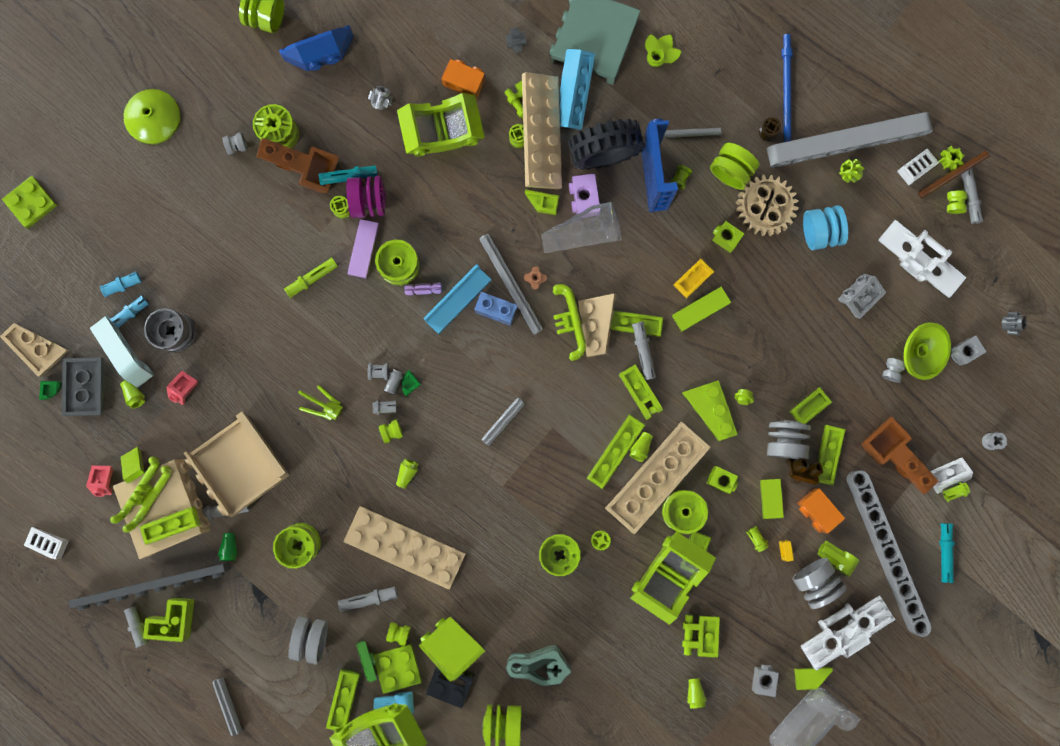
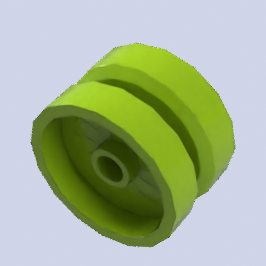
(734, 166)
(387, 257)
(681, 500)

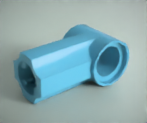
(404, 698)

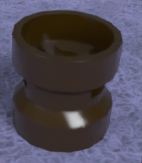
(768, 133)

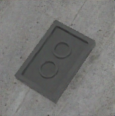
(83, 386)

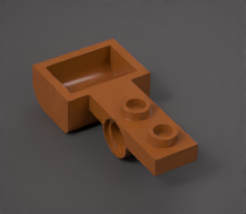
(307, 165)
(890, 443)

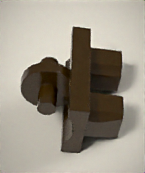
(801, 470)

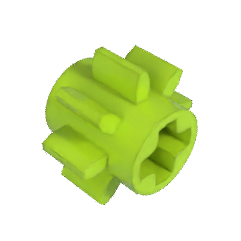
(956, 156)
(851, 170)

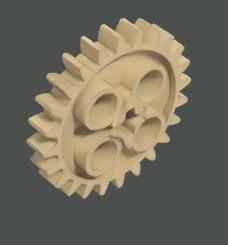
(782, 212)

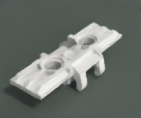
(918, 262)
(851, 637)

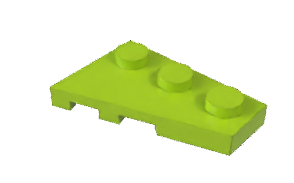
(713, 409)

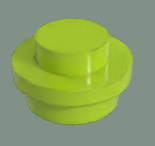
(744, 397)

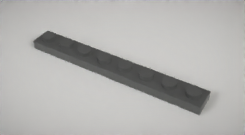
(141, 589)

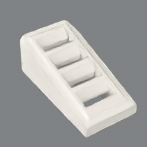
(907, 175)
(59, 548)

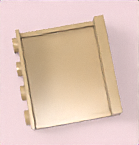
(236, 466)
(175, 496)

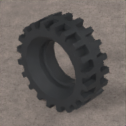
(606, 144)

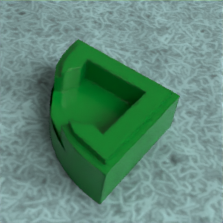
(409, 383)
(49, 389)

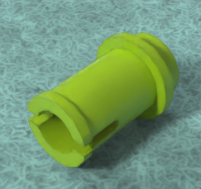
(961, 489)
(757, 539)

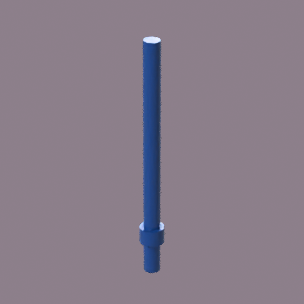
(787, 54)

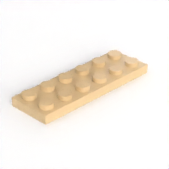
(541, 131)
(657, 477)
(404, 547)

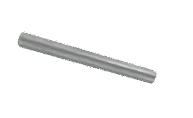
(511, 284)

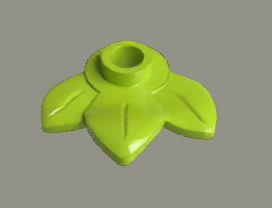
(662, 49)

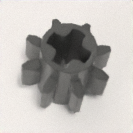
(516, 40)
(1014, 323)

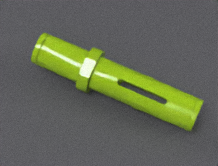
(311, 277)

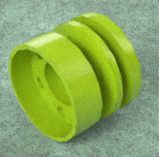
(262, 14)
(286, 129)
(285, 545)
(548, 558)
(502, 726)

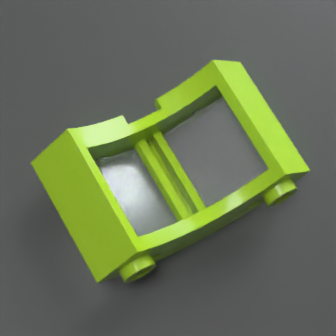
(441, 126)
(672, 577)
(381, 727)

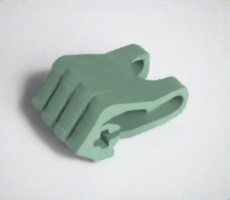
(532, 661)

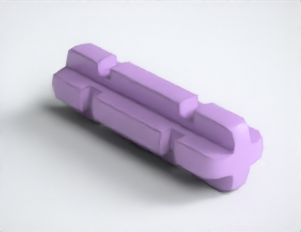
(423, 288)

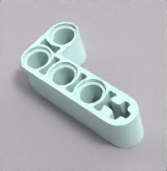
(120, 352)

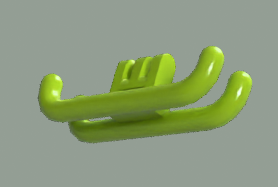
(570, 320)
(143, 495)

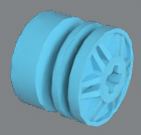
(825, 227)

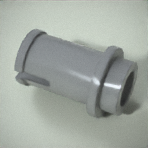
(393, 381)
(384, 407)

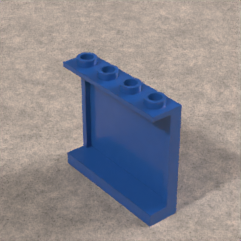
(658, 194)

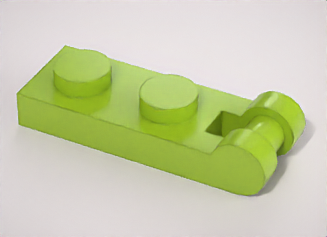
(640, 391)

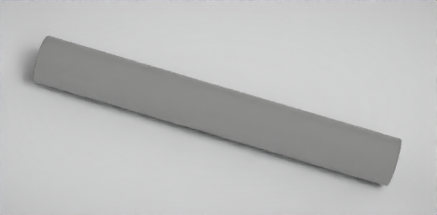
(692, 132)

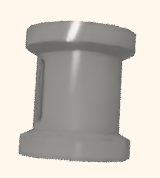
(378, 371)
(988, 441)

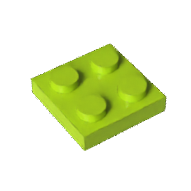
(29, 202)
(397, 668)

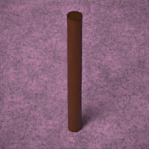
(952, 175)

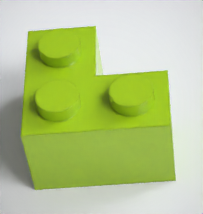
(175, 625)

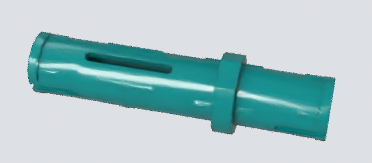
(343, 175)
(947, 544)

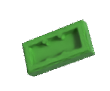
(367, 661)

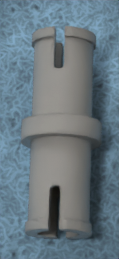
(135, 626)

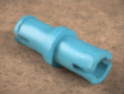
(120, 284)
(129, 311)

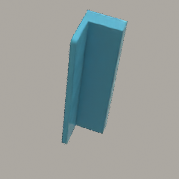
(575, 87)
(457, 299)

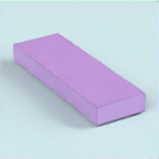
(363, 249)

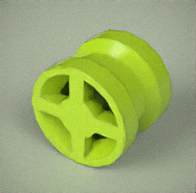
(600, 542)

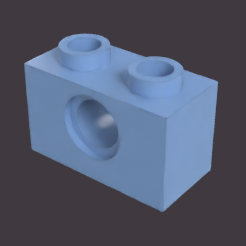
(496, 308)

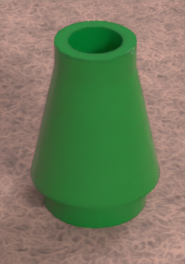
(228, 548)

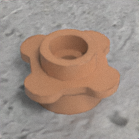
(530, 278)

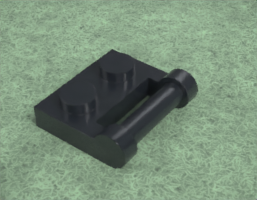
(449, 691)

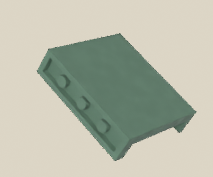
(598, 28)

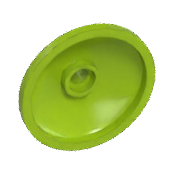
(159, 123)
(927, 351)

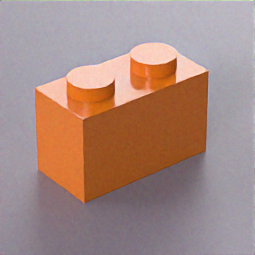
(463, 78)
(820, 511)

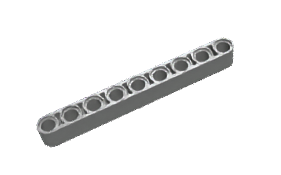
(849, 139)
(895, 559)

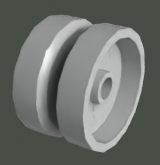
(308, 640)

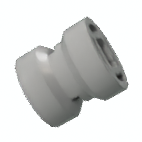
(235, 143)
(894, 370)

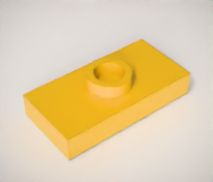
(693, 278)

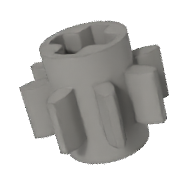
(380, 97)

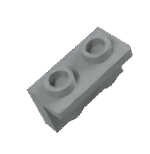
(862, 295)

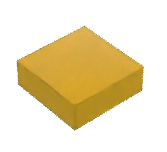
(786, 550)

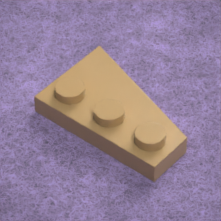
(596, 323)
(33, 349)

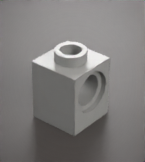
(974, 347)
(769, 688)

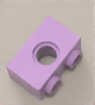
(587, 185)

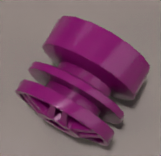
(365, 197)

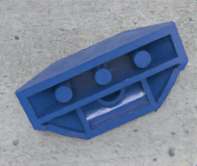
(319, 49)

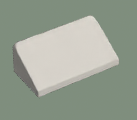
(951, 474)

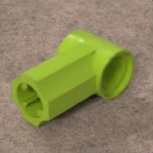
(842, 560)

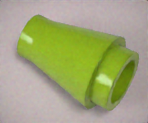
(132, 395)
(641, 447)
(407, 471)
(696, 695)

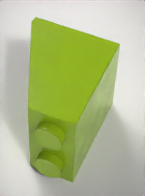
(450, 648)

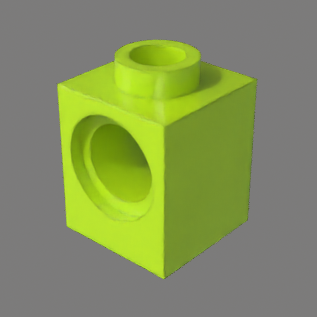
(735, 234)
(713, 480)

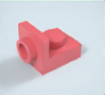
(181, 387)
(99, 480)

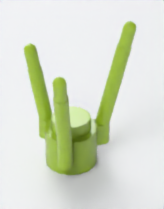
(331, 410)

